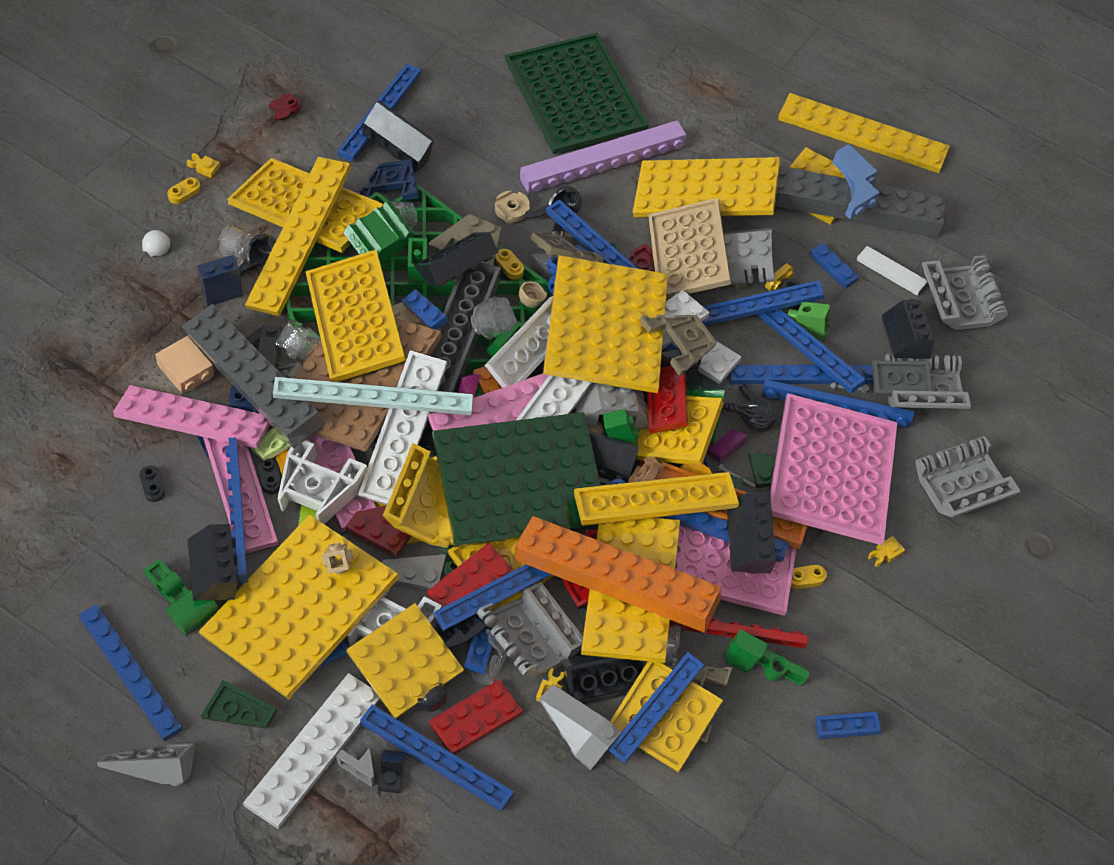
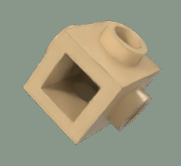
(337, 565)

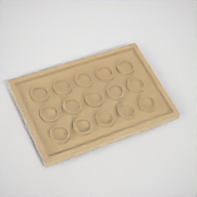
(690, 247)

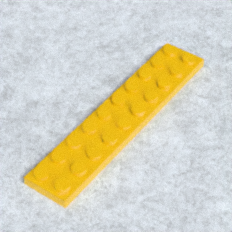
(864, 132)
(298, 236)

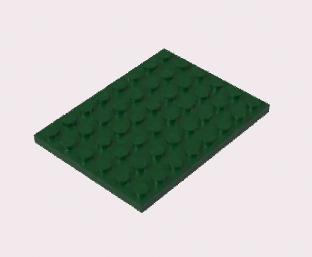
(576, 92)
(513, 471)

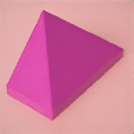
(469, 384)

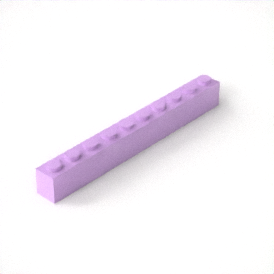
(602, 157)

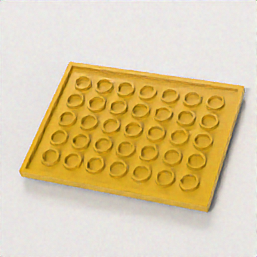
(598, 326)
(295, 610)

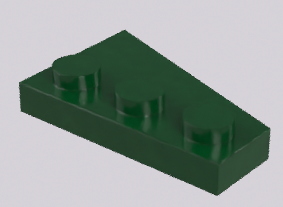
(762, 469)
(238, 707)

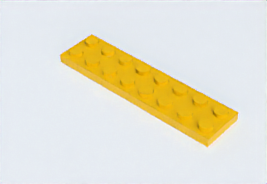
(655, 498)

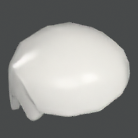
(156, 243)

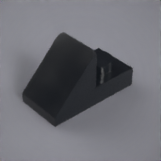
(391, 771)

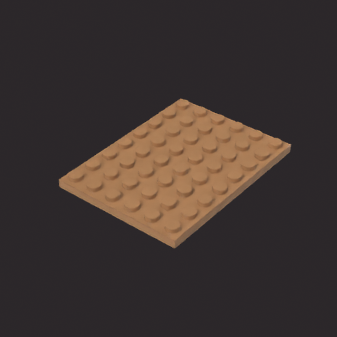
(358, 424)

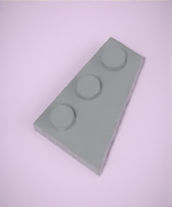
(418, 572)

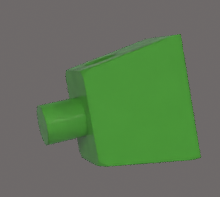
(813, 318)

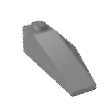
(580, 726)
(161, 766)

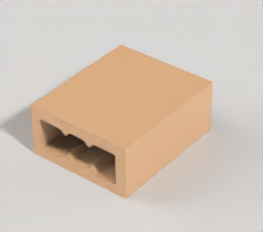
(185, 365)

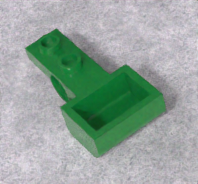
(183, 610)
(748, 650)

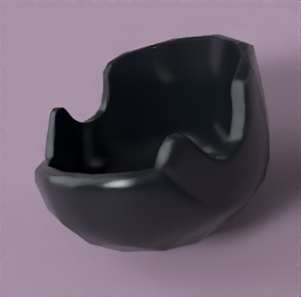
(434, 699)

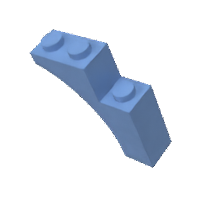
(860, 179)

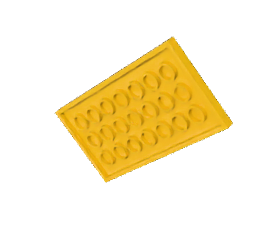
(740, 185)
(273, 193)
(355, 316)
(620, 628)

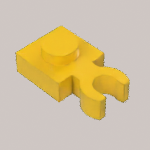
(204, 166)
(888, 550)
(545, 685)

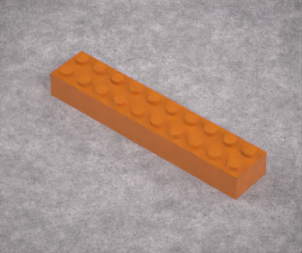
(618, 573)

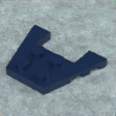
(393, 176)

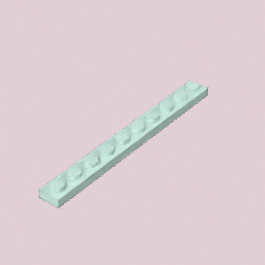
(372, 396)

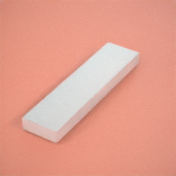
(892, 270)

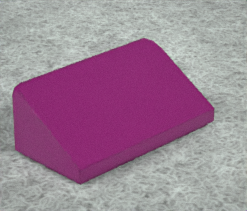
(727, 445)

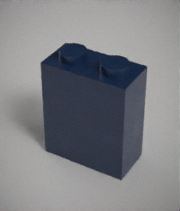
(220, 280)

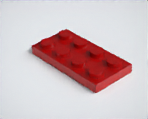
(669, 405)
(471, 575)
(475, 717)

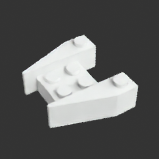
(316, 485)
(386, 610)

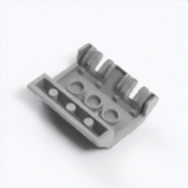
(748, 251)
(966, 294)
(945, 384)
(607, 399)
(962, 480)
(533, 631)

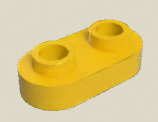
(185, 189)
(507, 260)
(781, 275)
(808, 577)

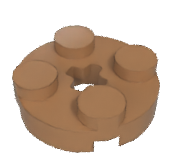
(647, 471)

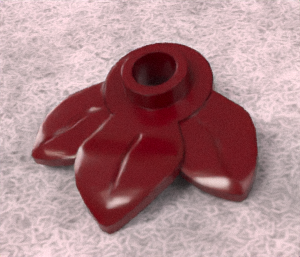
(285, 106)

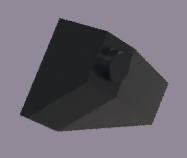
(264, 341)

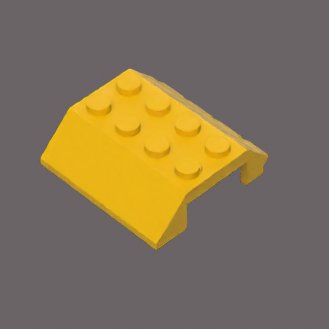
(419, 500)

